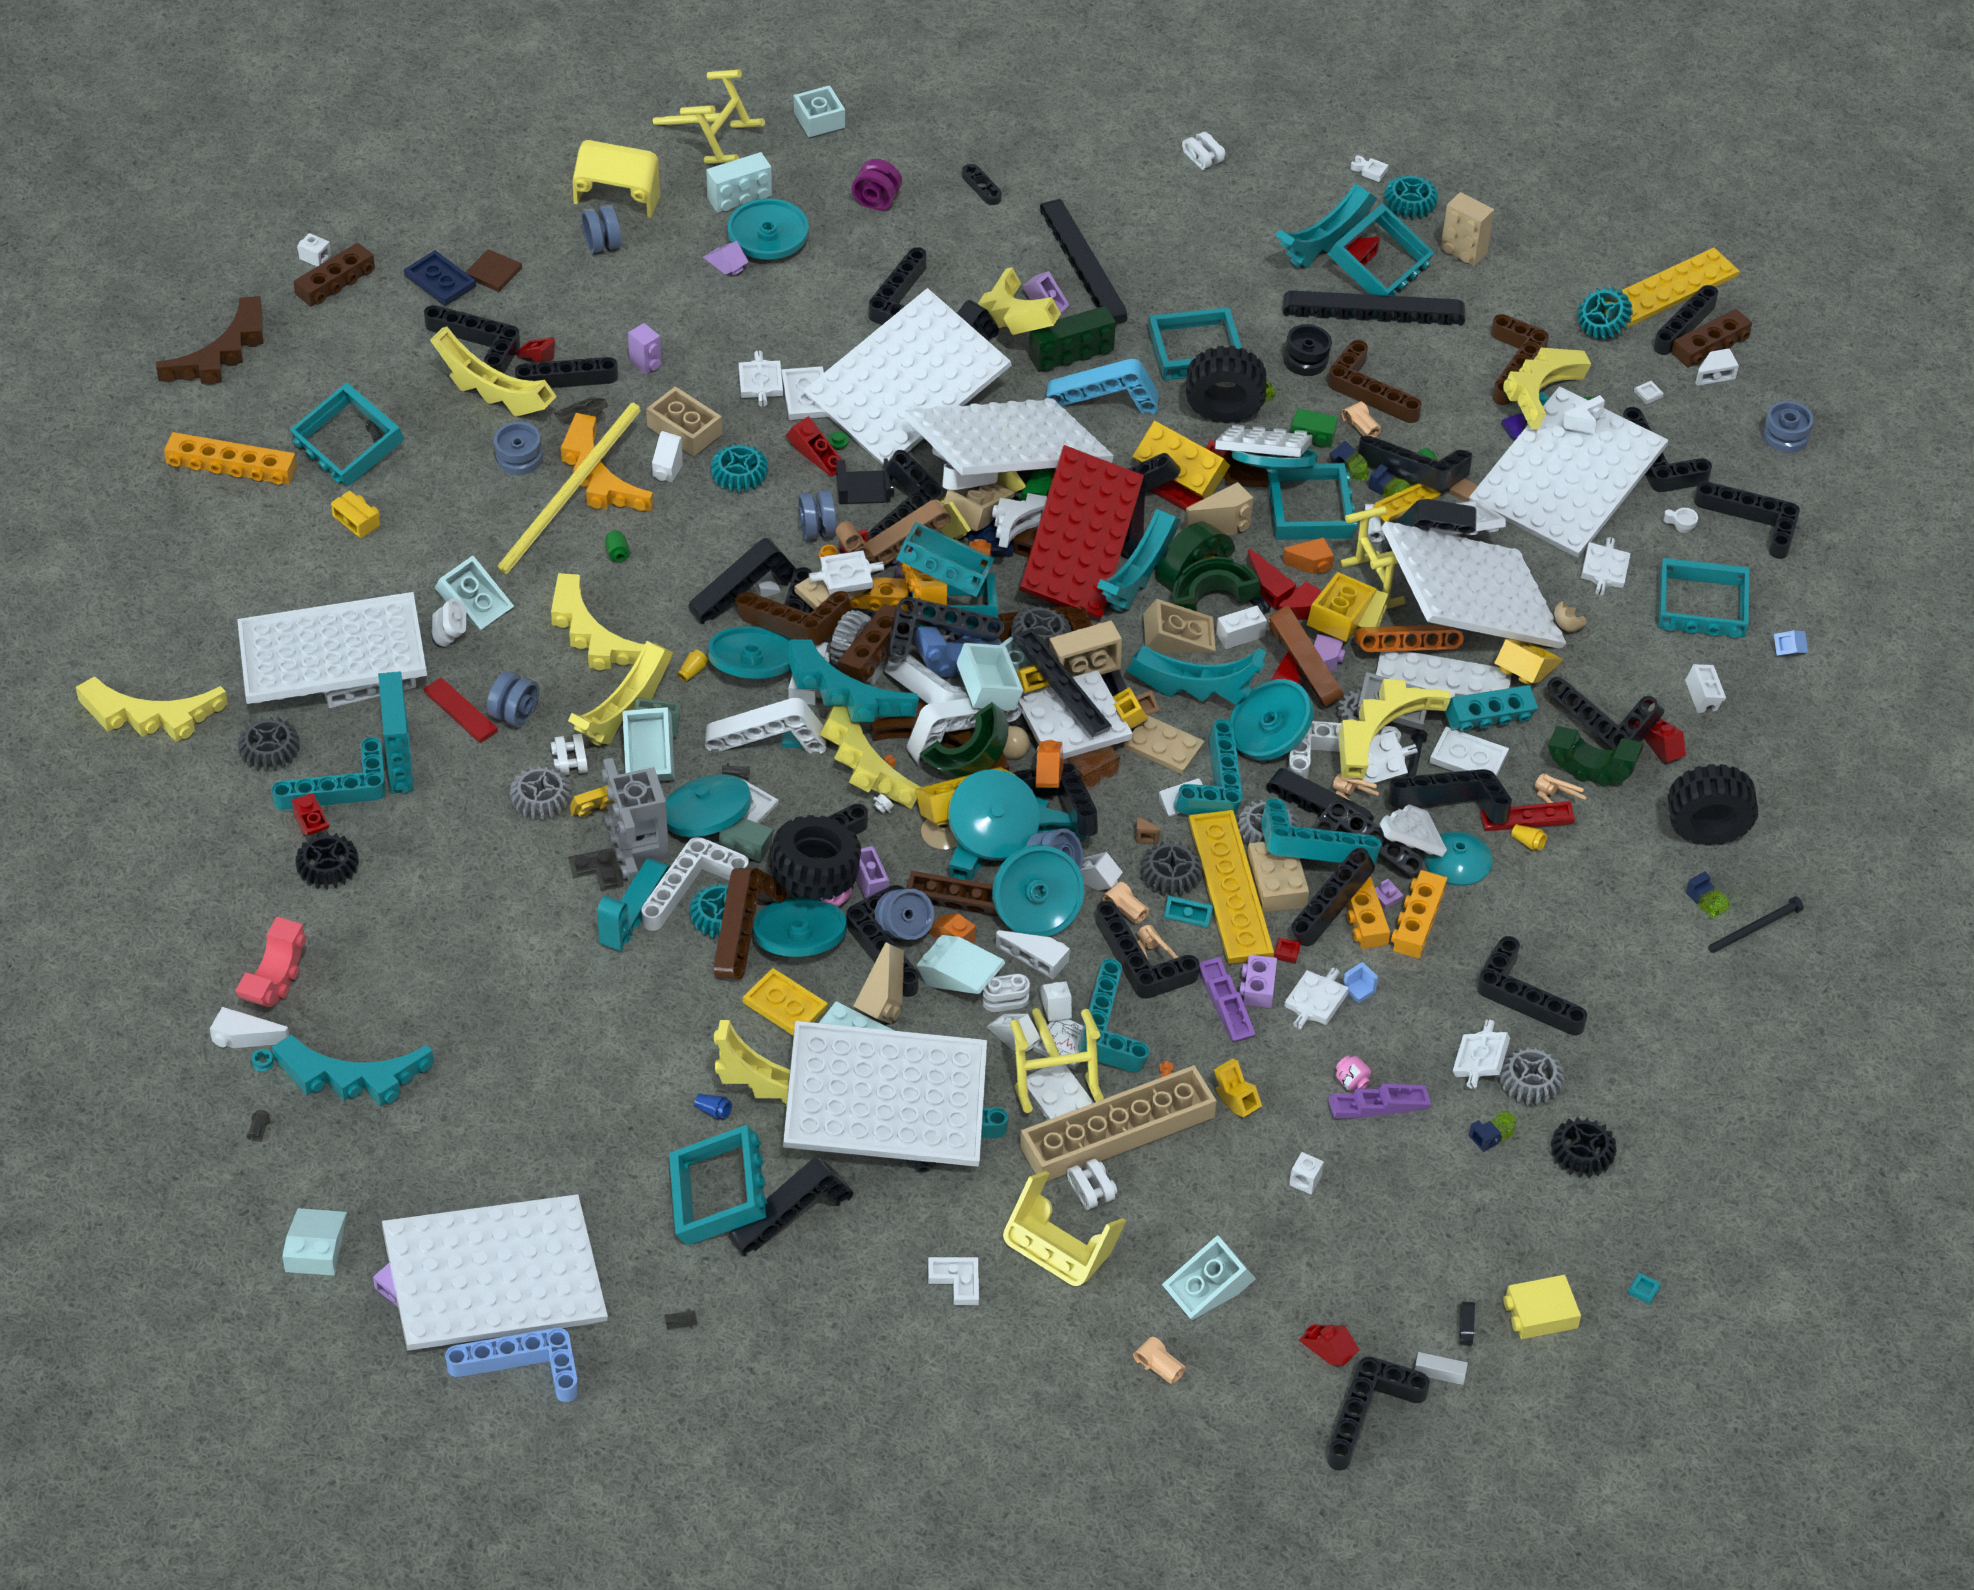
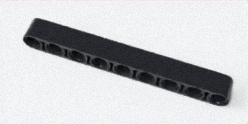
(1082, 259)
(1374, 307)

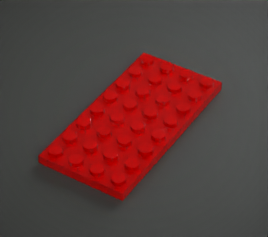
(1081, 531)

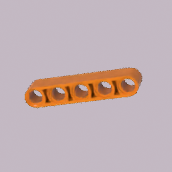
(1399, 635)

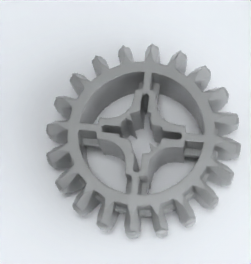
(846, 632)
(540, 792)
(1250, 822)
(1532, 1081)

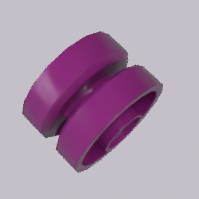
(876, 184)

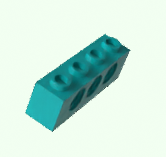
(1480, 704)

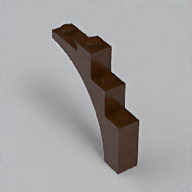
(227, 349)
(903, 726)

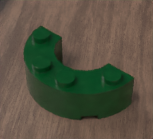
(1189, 547)
(1211, 575)
(978, 753)
(1591, 763)

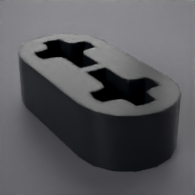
(1467, 1321)

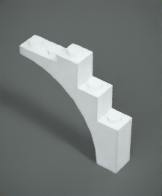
(1017, 516)

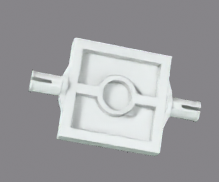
(760, 379)
(1605, 565)
(846, 572)
(1387, 758)
(1316, 997)
(1481, 1054)

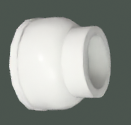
(1683, 519)

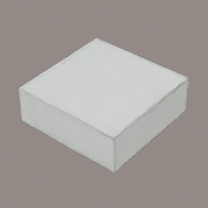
(1648, 392)

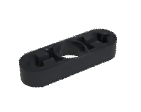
(981, 177)

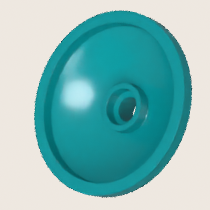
(1465, 860)

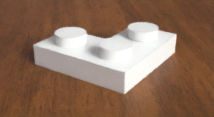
(961, 1273)

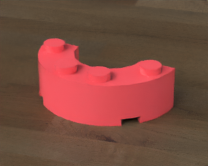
(278, 965)

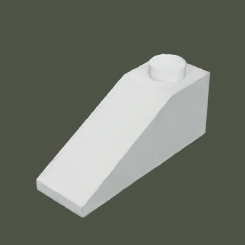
(1036, 951)
(243, 1030)

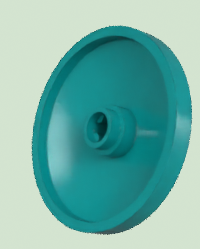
(768, 228)
(1275, 463)
(749, 652)
(1272, 719)
(707, 805)
(993, 814)
(1038, 890)
(799, 927)

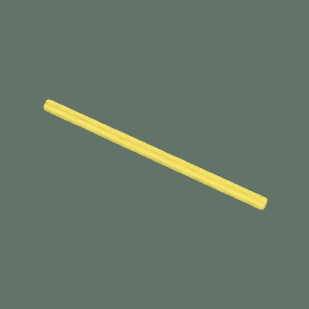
(568, 488)

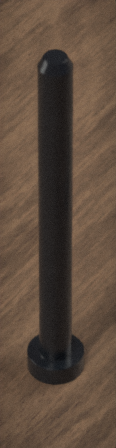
(1419, 737)
(1794, 904)

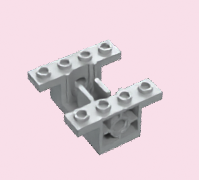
(635, 817)

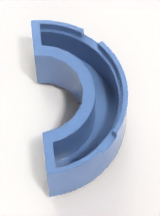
(942, 656)

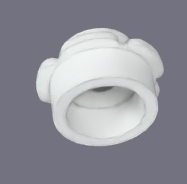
(883, 804)

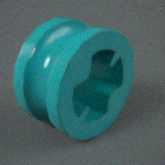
(256, 1063)

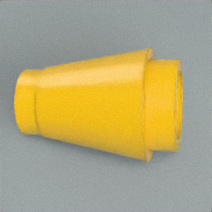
(692, 665)
(1529, 836)

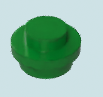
(838, 440)

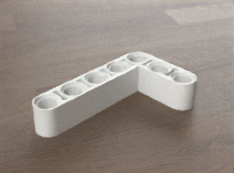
(954, 480)
(923, 681)
(945, 717)
(766, 722)
(1320, 737)
(694, 857)

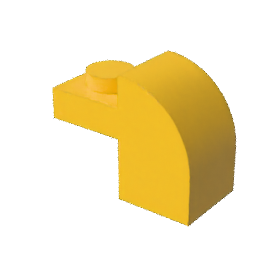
(1129, 708)
(1234, 1091)

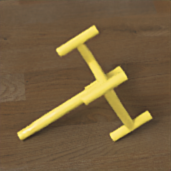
(707, 114)
(1377, 560)
(1054, 1058)

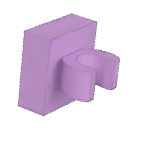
(1388, 894)

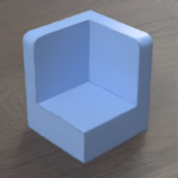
(1790, 643)
(1361, 982)

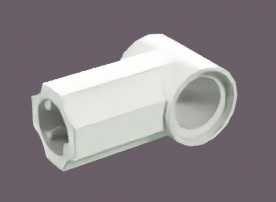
(1375, 532)

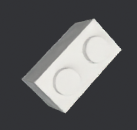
(1241, 627)

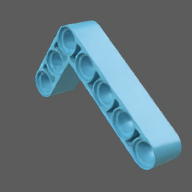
(1105, 380)

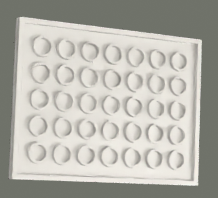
(910, 362)
(1003, 435)
(1567, 480)
(1473, 585)
(330, 647)
(886, 1094)
(493, 1272)

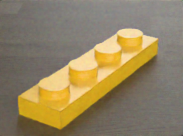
(1400, 502)

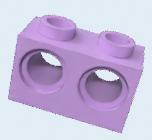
(1259, 981)

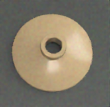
(937, 836)

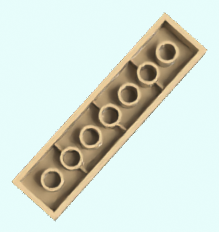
(1118, 1123)

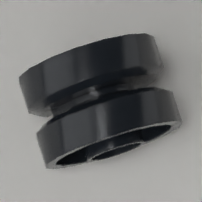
(1307, 349)

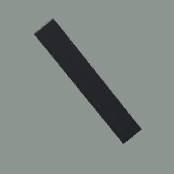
(1062, 682)

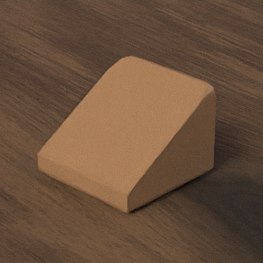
(1148, 702)
(1146, 832)

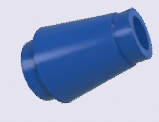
(716, 1106)

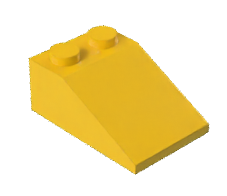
(1340, 606)
(1526, 661)

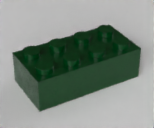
(1072, 339)

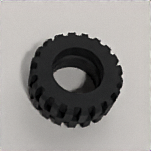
(1226, 365)
(1712, 804)
(809, 875)

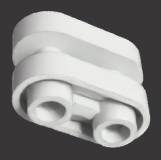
(1203, 150)
(449, 622)
(560, 749)
(1006, 993)
(1097, 1175)

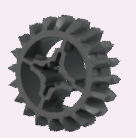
(1043, 621)
(268, 748)
(1159, 875)

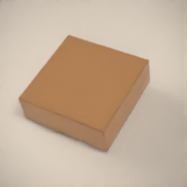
(1463, 489)

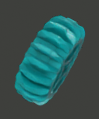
(1411, 199)
(1616, 317)
(739, 469)
(709, 902)

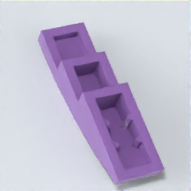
(1226, 999)
(1381, 1101)

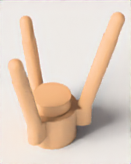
(1548, 785)
(1347, 786)
(1150, 938)

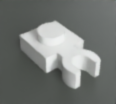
(1371, 169)

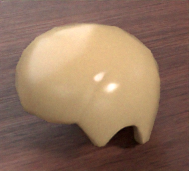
(1566, 618)
(1017, 743)

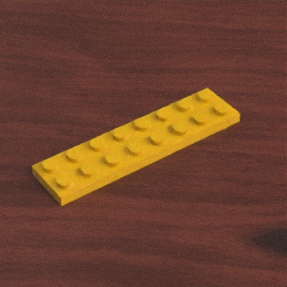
(1677, 284)
(1230, 886)

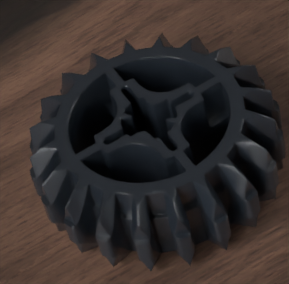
(327, 866)
(1581, 1153)

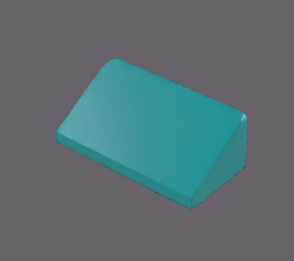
(1188, 911)

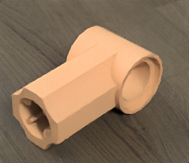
(1359, 417)
(1126, 902)
(1154, 1356)

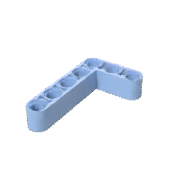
(520, 1356)

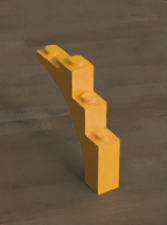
(601, 483)

